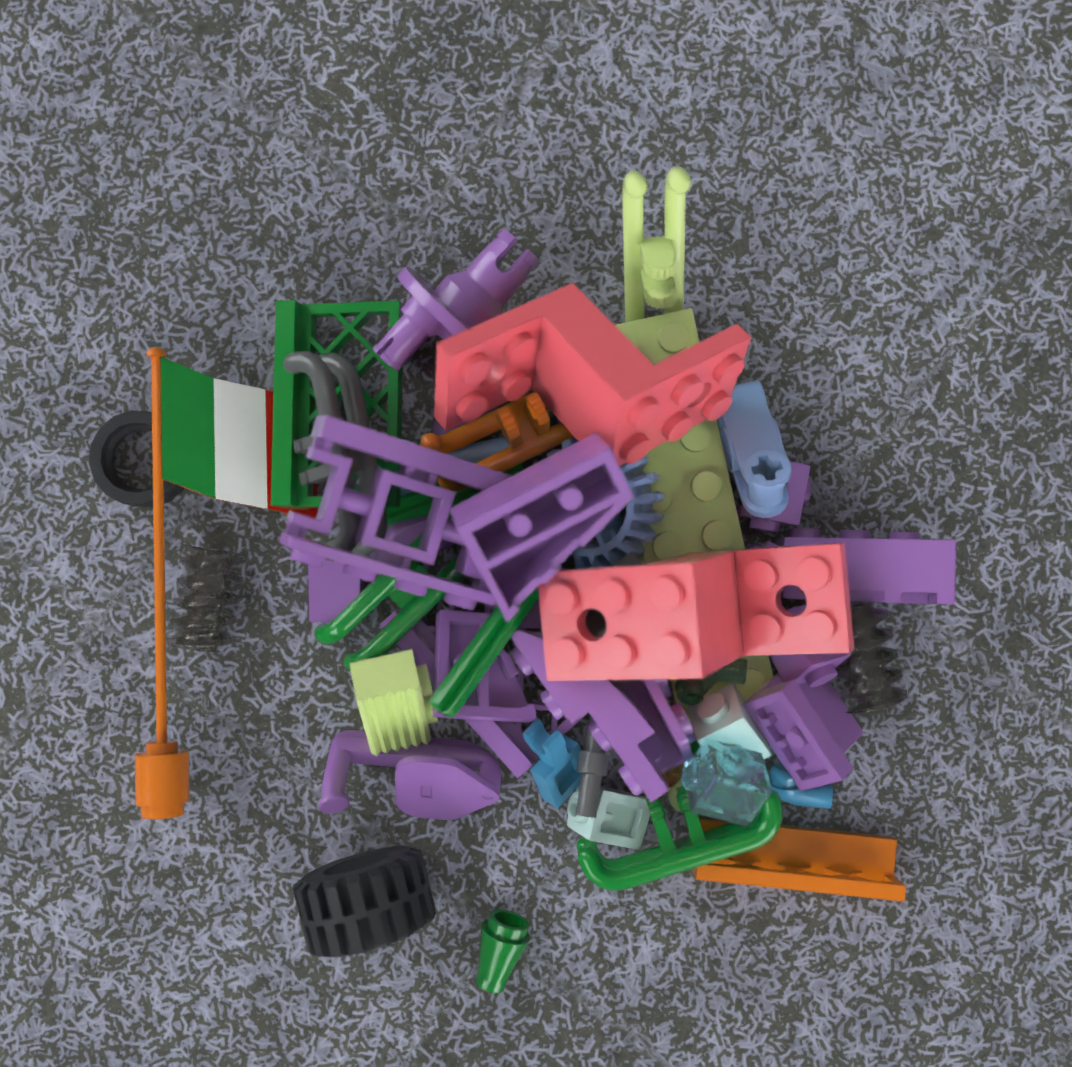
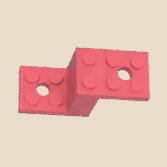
(586, 374)
(695, 612)

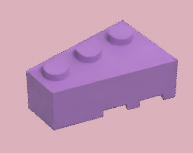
(540, 517)
(887, 569)

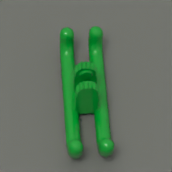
(413, 609)
(681, 854)

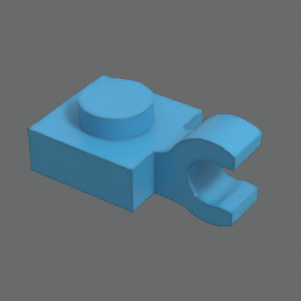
(557, 763)

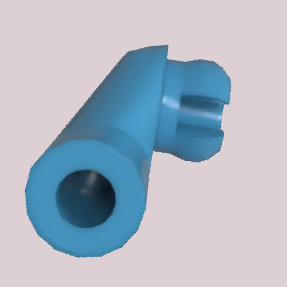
(789, 792)

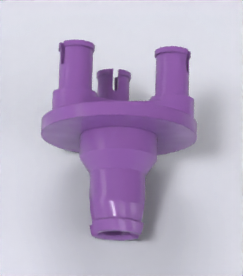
(457, 302)

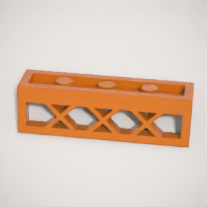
(813, 863)

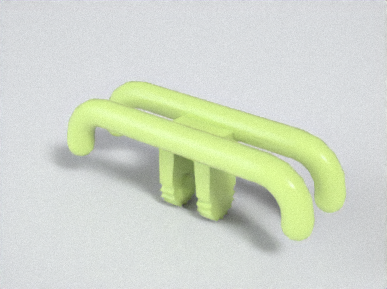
(654, 264)

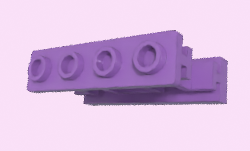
(417, 473)

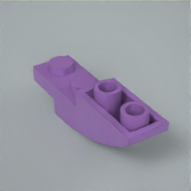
(615, 716)

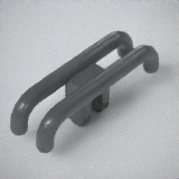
(320, 371)

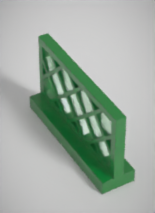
(295, 397)

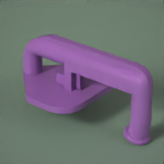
(429, 778)

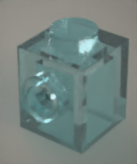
(726, 782)

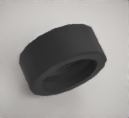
(102, 458)

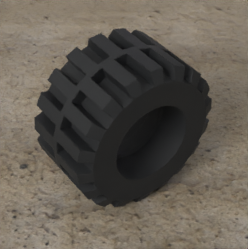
(364, 901)

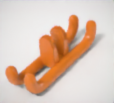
(523, 426)

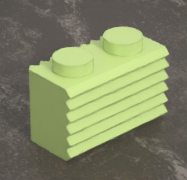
(393, 700)

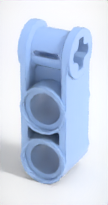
(755, 451)

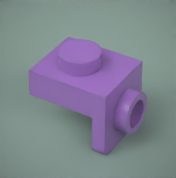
(799, 493)

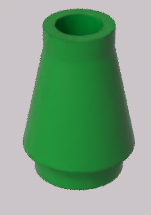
(501, 946)

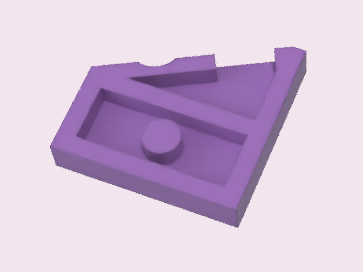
(498, 693)

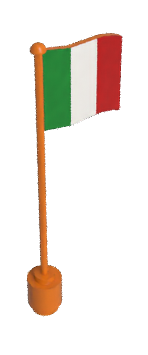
(218, 444)

